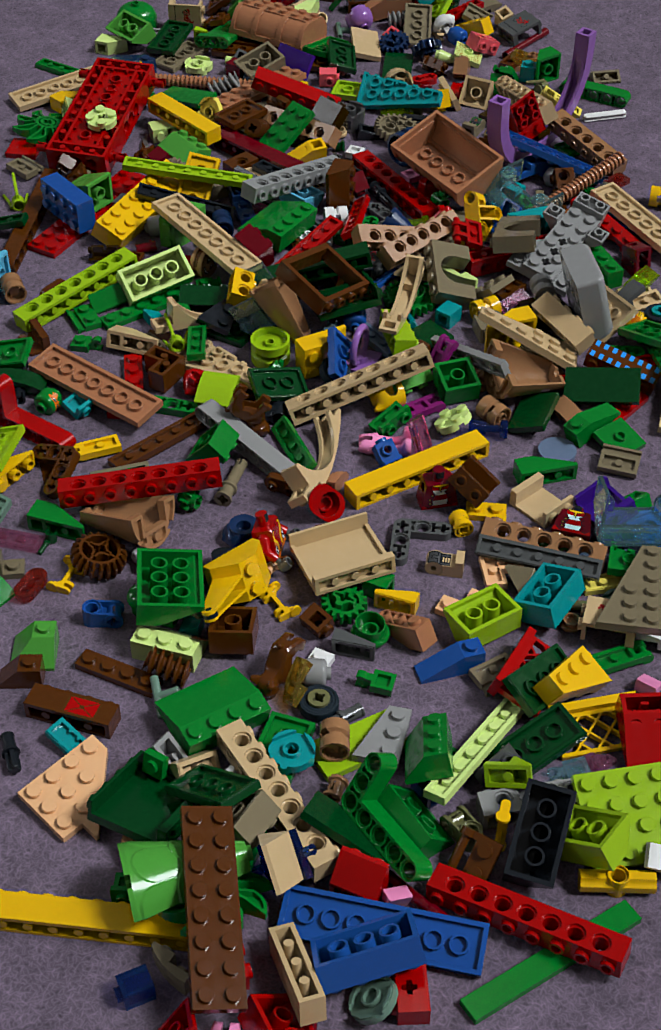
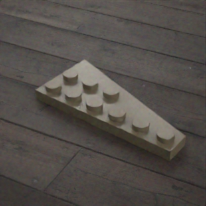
(637, 599)

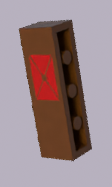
(81, 711)

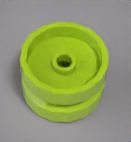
(269, 344)

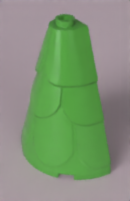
(156, 874)

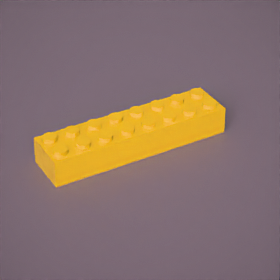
(130, 213)

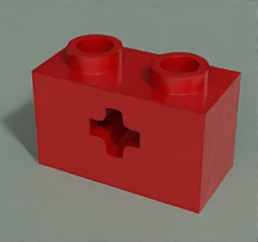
(414, 1007)

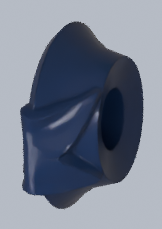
(238, 530)

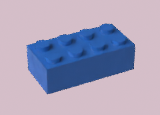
(68, 202)
(367, 952)

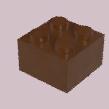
(234, 631)

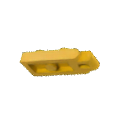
(98, 447)

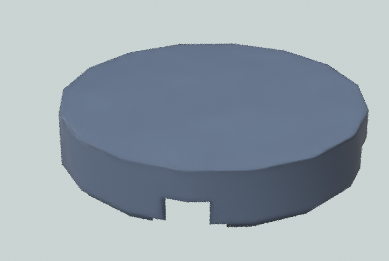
(557, 448)

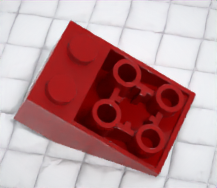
(526, 116)
(639, 727)

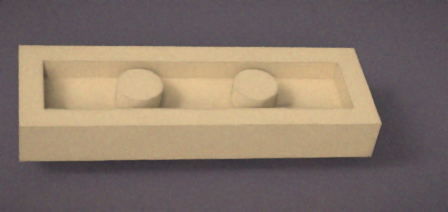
(454, 101)

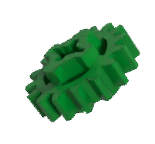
(346, 604)

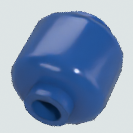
(457, 34)
(355, 319)

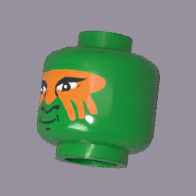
(48, 401)

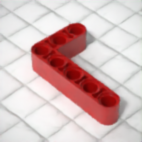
(36, 428)

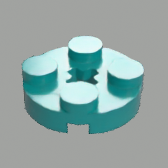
(295, 762)

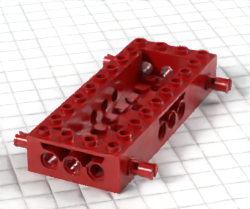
(116, 86)

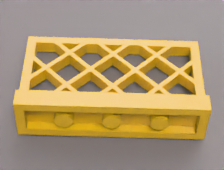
(588, 710)

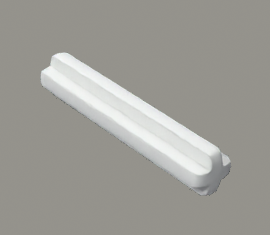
(605, 115)

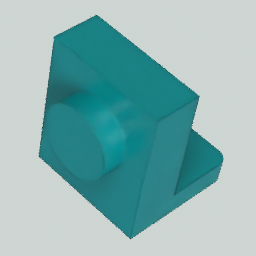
(77, 406)

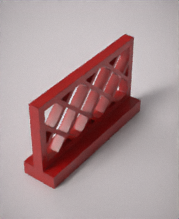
(516, 659)

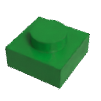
(155, 764)

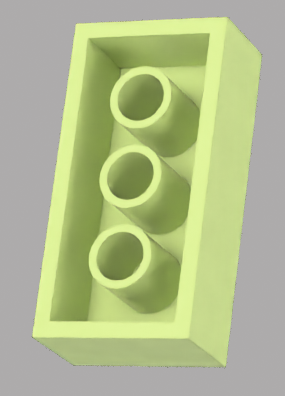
(155, 275)

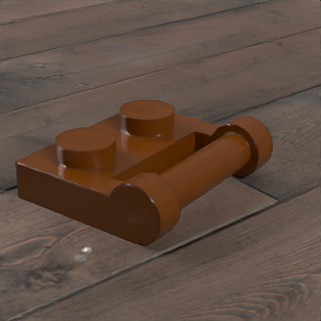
(483, 855)

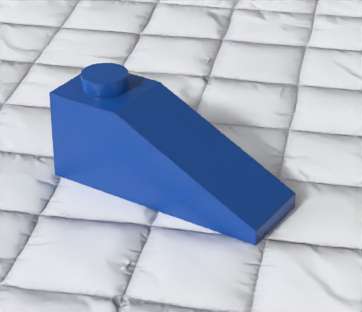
(451, 661)

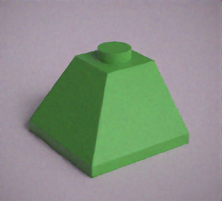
(38, 638)

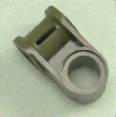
(453, 822)

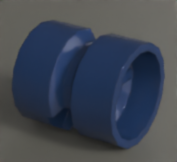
(224, 220)

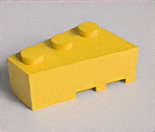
(572, 678)

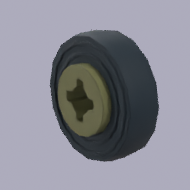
(319, 703)

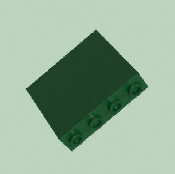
(368, 300)
(137, 804)

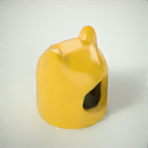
(384, 398)

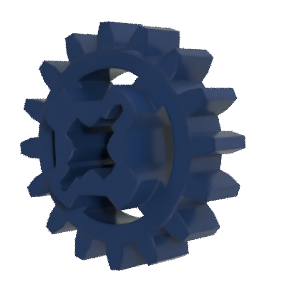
(394, 42)
(426, 47)

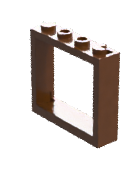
(289, 274)

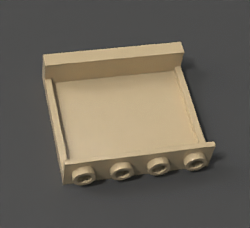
(340, 554)

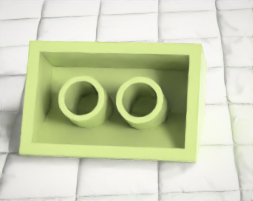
(172, 641)

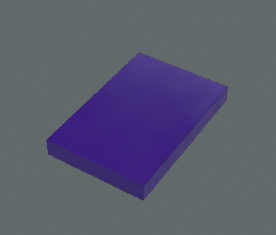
(296, 58)

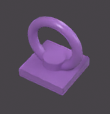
(361, 356)

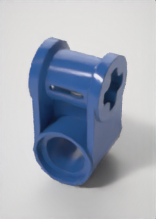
(101, 613)

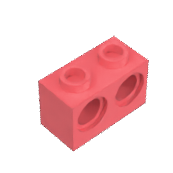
(482, 43)

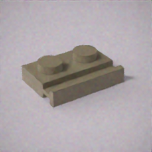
(474, 12)
(24, 167)
(619, 460)
(486, 672)

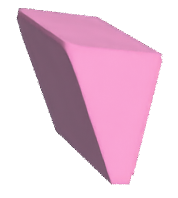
(647, 684)
(397, 895)

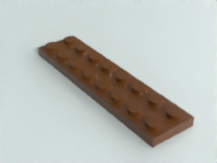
(212, 911)

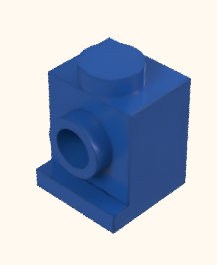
(382, 457)

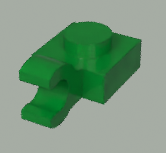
(85, 343)
(379, 682)

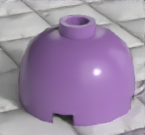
(359, 17)

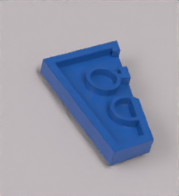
(337, 353)

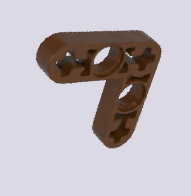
(65, 460)

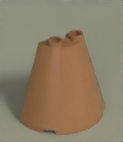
(281, 307)
(528, 375)
(135, 520)

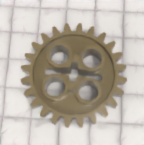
(391, 124)

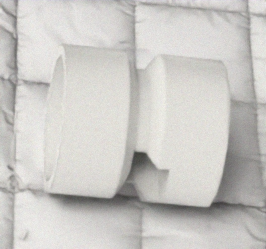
(342, 211)

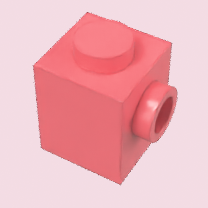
(328, 76)

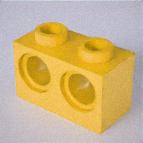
(239, 284)

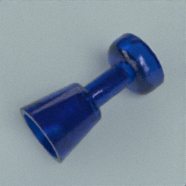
(482, 427)

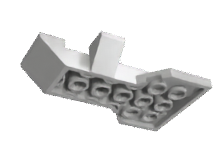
(576, 226)

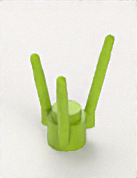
(18, 202)
(176, 341)

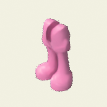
(402, 442)

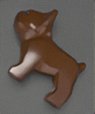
(250, 411)
(278, 664)

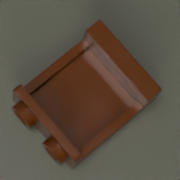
(474, 481)

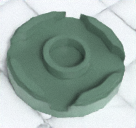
(373, 1001)

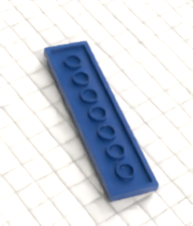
(549, 154)
(447, 940)

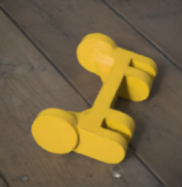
(64, 585)
(282, 612)
(503, 817)

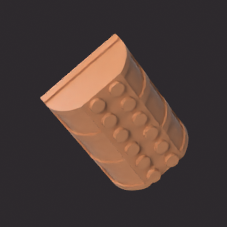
(277, 23)
(448, 156)

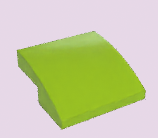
(216, 387)

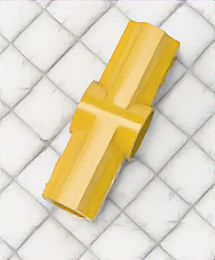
(629, 881)

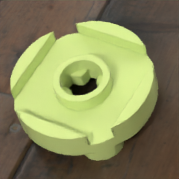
(201, 67)
(101, 118)
(451, 419)

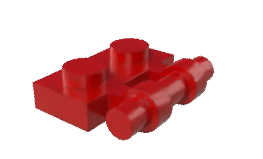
(472, 233)

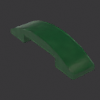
(29, 380)

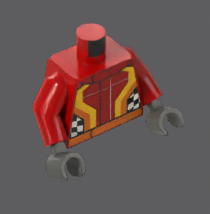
(272, 538)

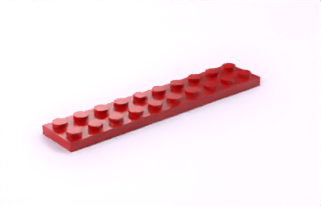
(61, 236)

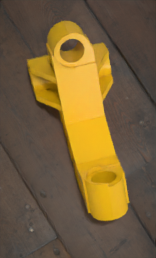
(478, 211)

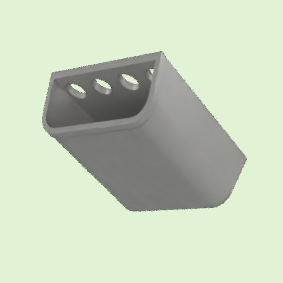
(586, 289)

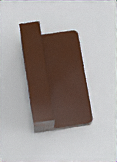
(39, 336)

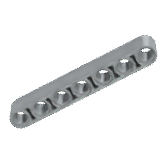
(248, 443)

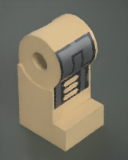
(445, 563)

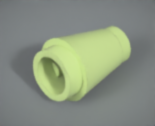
(444, 56)

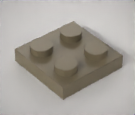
(492, 286)

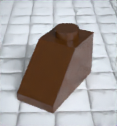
(23, 672)

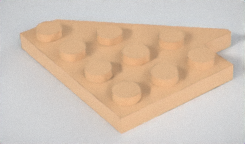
(64, 788)

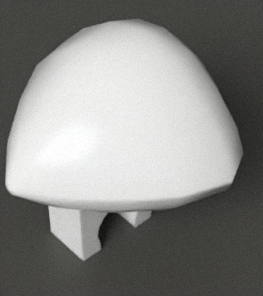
(443, 23)

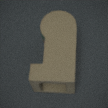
(474, 126)

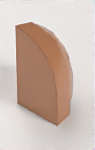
(337, 479)

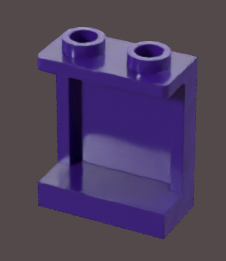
(586, 498)

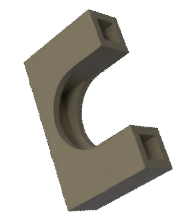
(516, 234)
(441, 288)

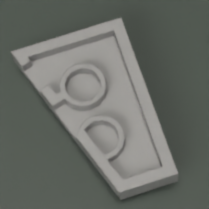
(386, 735)

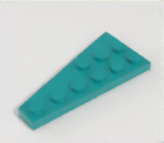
(393, 94)

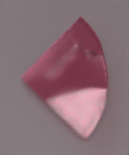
(600, 762)

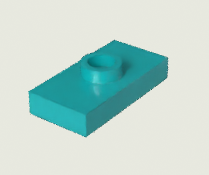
(64, 735)

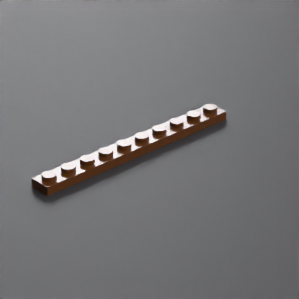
(161, 440)

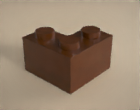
(163, 368)

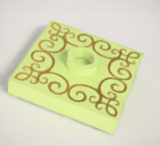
(463, 50)

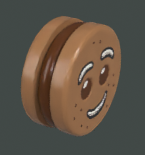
(202, 264)

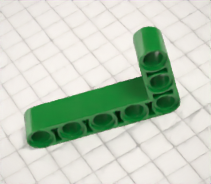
(376, 823)

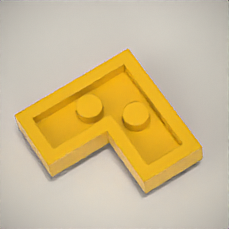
(486, 510)

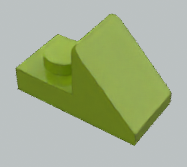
(507, 774)

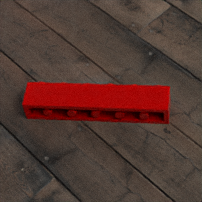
(275, 84)

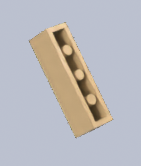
(563, 322)
(297, 974)

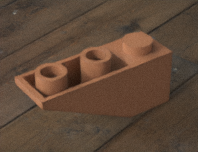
(410, 630)

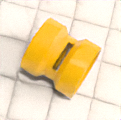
(460, 522)

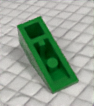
(583, 424)
(552, 469)
(50, 516)

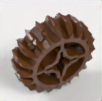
(98, 555)

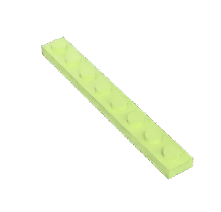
(475, 751)

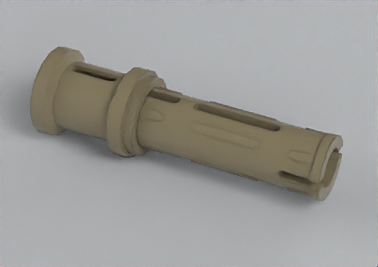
(224, 495)

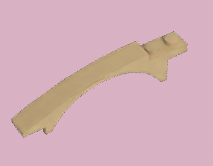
(406, 295)
(178, 316)
(302, 479)

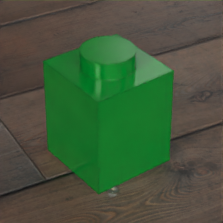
(382, 582)

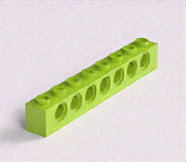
(73, 290)

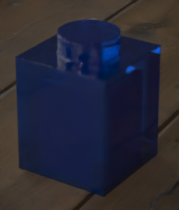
(134, 987)

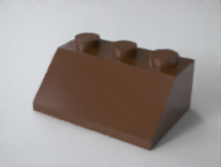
(340, 183)

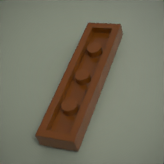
(116, 672)

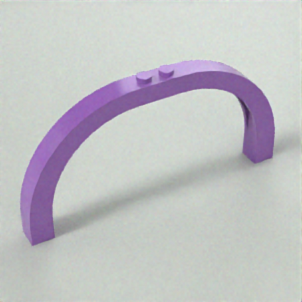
(499, 106)

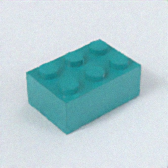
(550, 594)

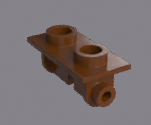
(429, 64)

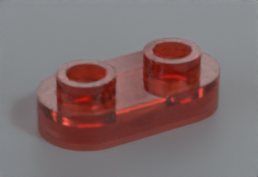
(29, 587)

